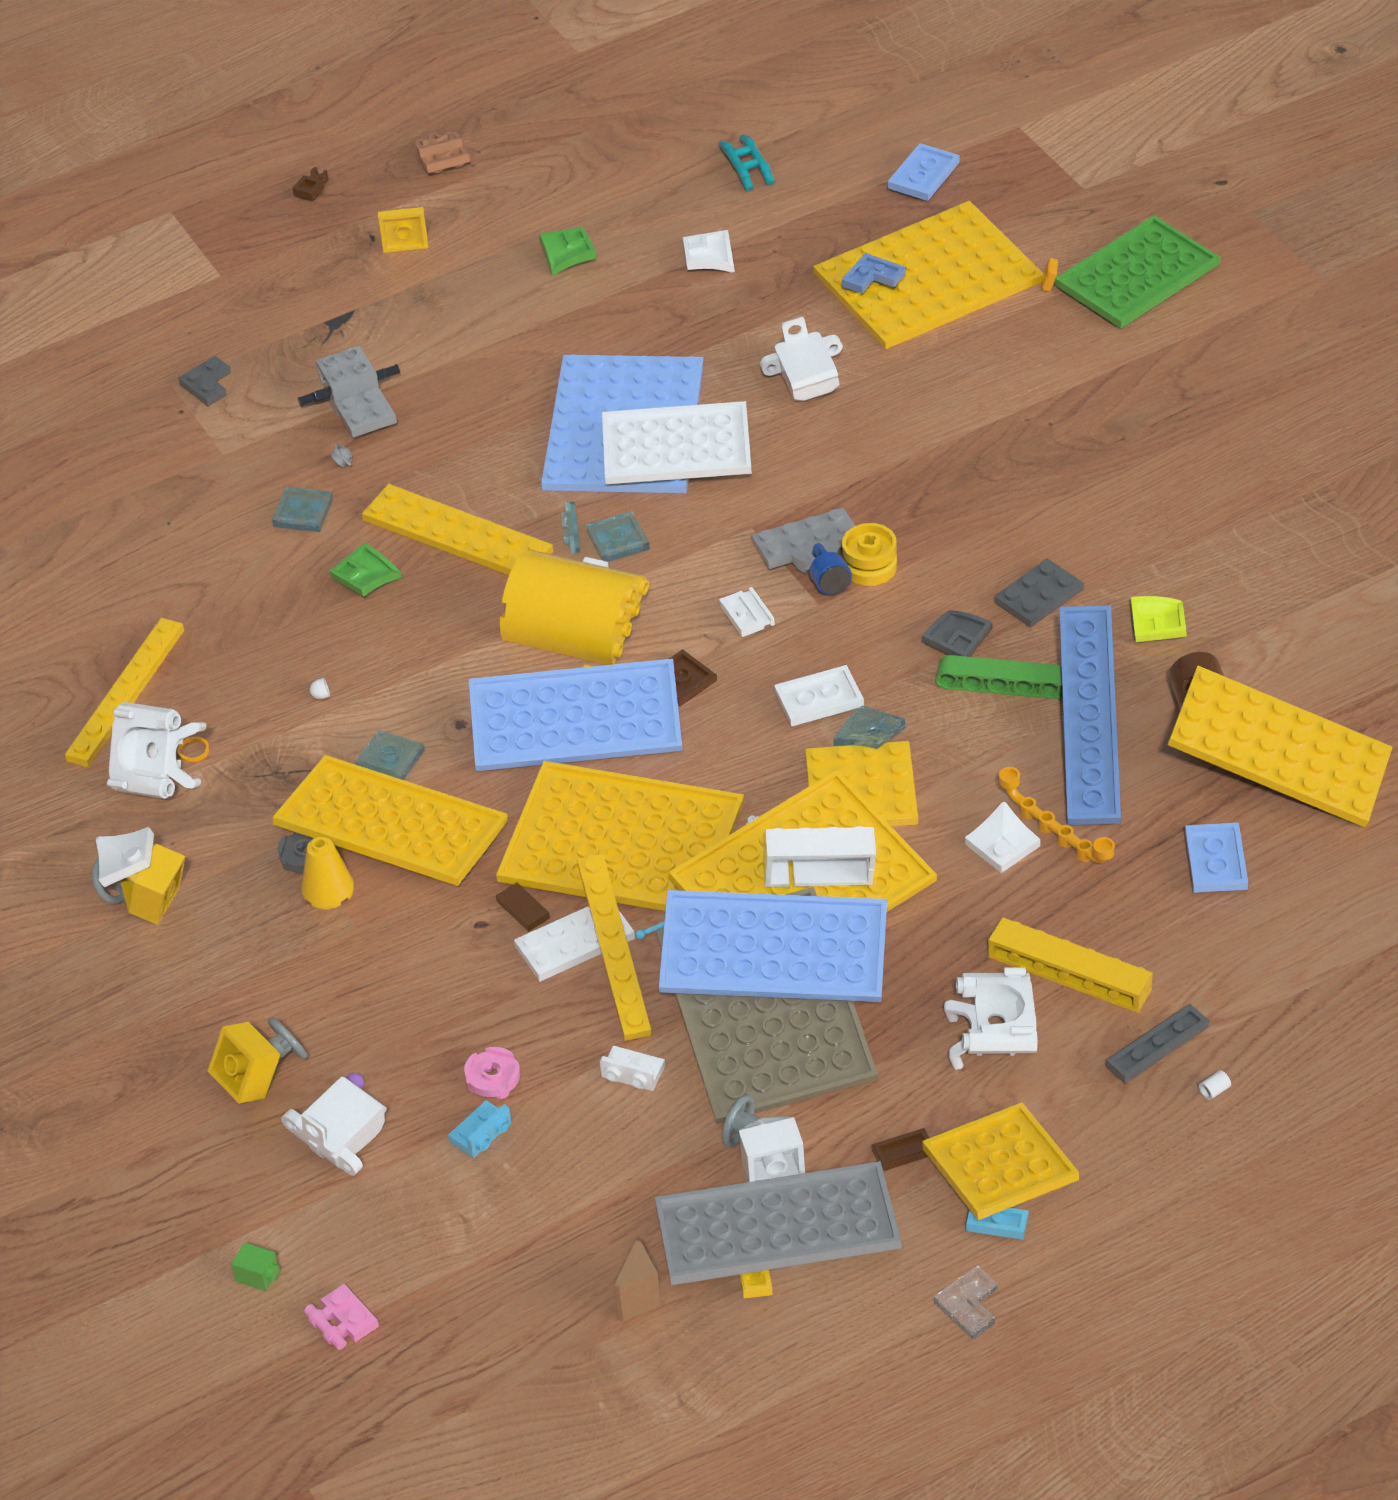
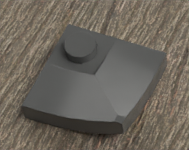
(957, 633)

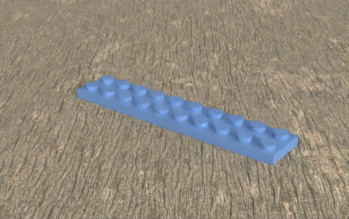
(1089, 716)

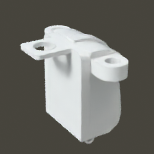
(804, 362)
(338, 1124)

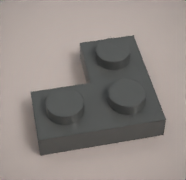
(203, 380)

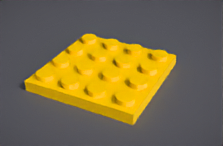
(878, 774)
(1000, 1161)

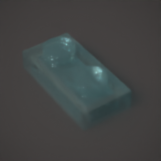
(571, 534)

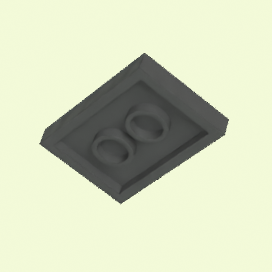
(1038, 593)

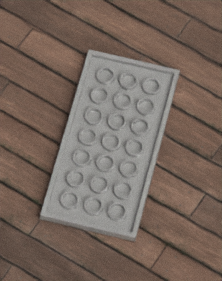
(777, 1223)

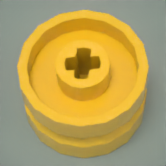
(870, 553)

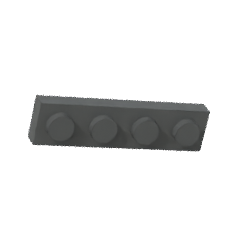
(1157, 1043)

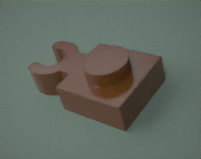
(310, 186)

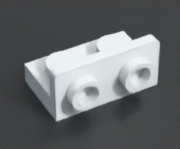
(632, 1068)

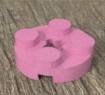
(494, 1085)

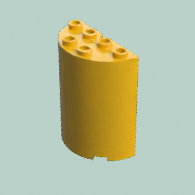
(570, 606)

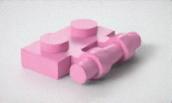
(347, 1311)

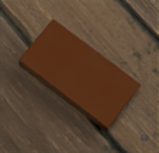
(522, 906)
(900, 1149)

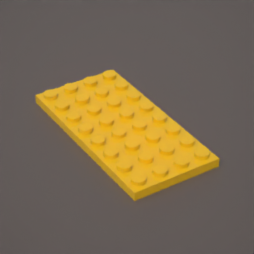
(1280, 746)
(391, 820)

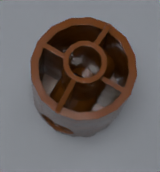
(1184, 668)

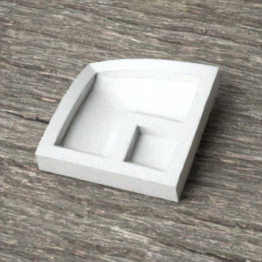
(709, 251)
(1002, 839)
(124, 855)

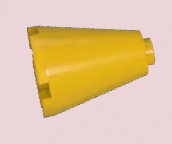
(325, 875)

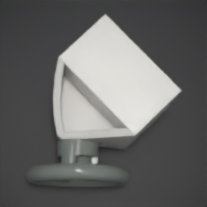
(767, 1144)

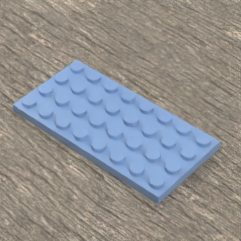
(575, 714)
(773, 946)

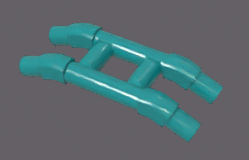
(743, 167)

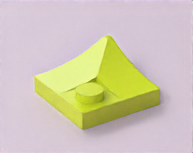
(1158, 618)

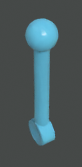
(640, 934)

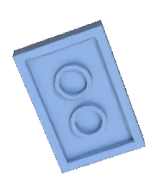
(923, 172)
(1216, 857)

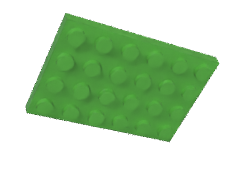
(1137, 271)

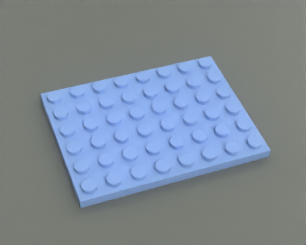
(611, 384)

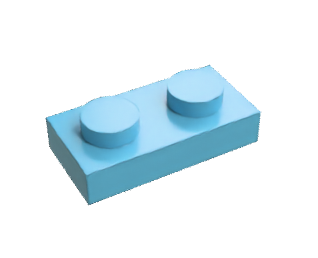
(1006, 1223)

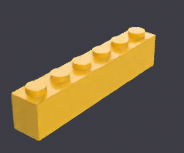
(1070, 965)

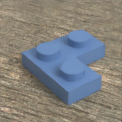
(872, 269)

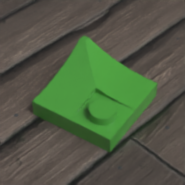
(566, 248)
(365, 570)

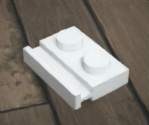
(746, 612)

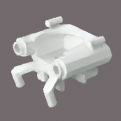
(133, 754)
(994, 995)

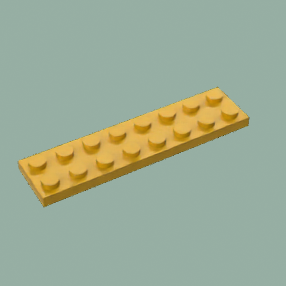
(450, 529)

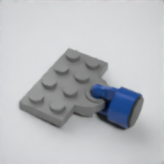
(810, 546)

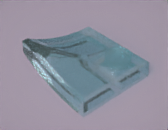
(869, 728)

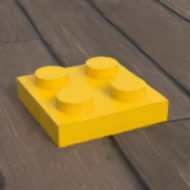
(403, 229)

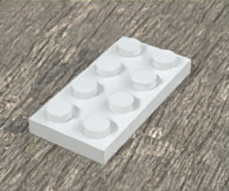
(563, 944)

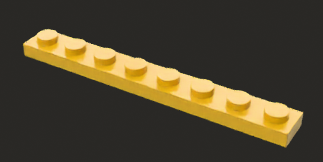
(126, 689)
(614, 947)

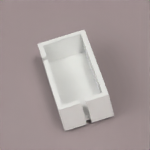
(819, 856)

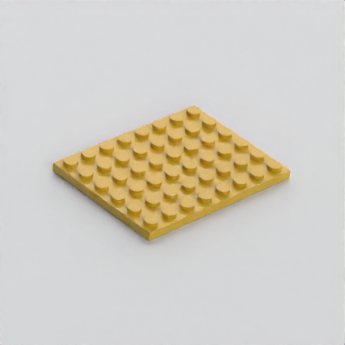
(952, 269)
(632, 820)
(737, 860)

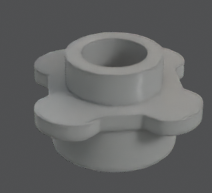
(342, 455)

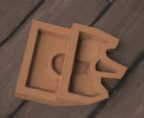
(441, 152)

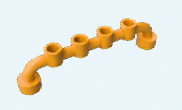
(1098, 852)

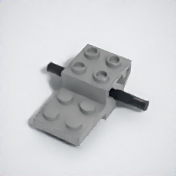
(354, 391)

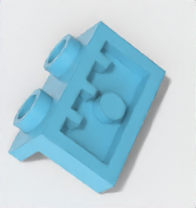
(480, 1128)

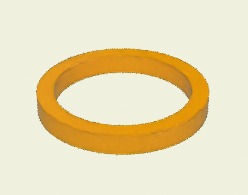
(193, 759)

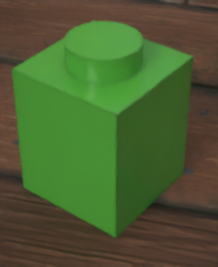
(255, 1266)

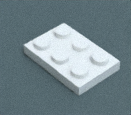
(818, 695)

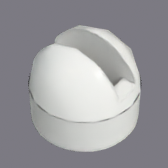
(319, 689)

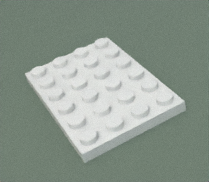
(676, 442)

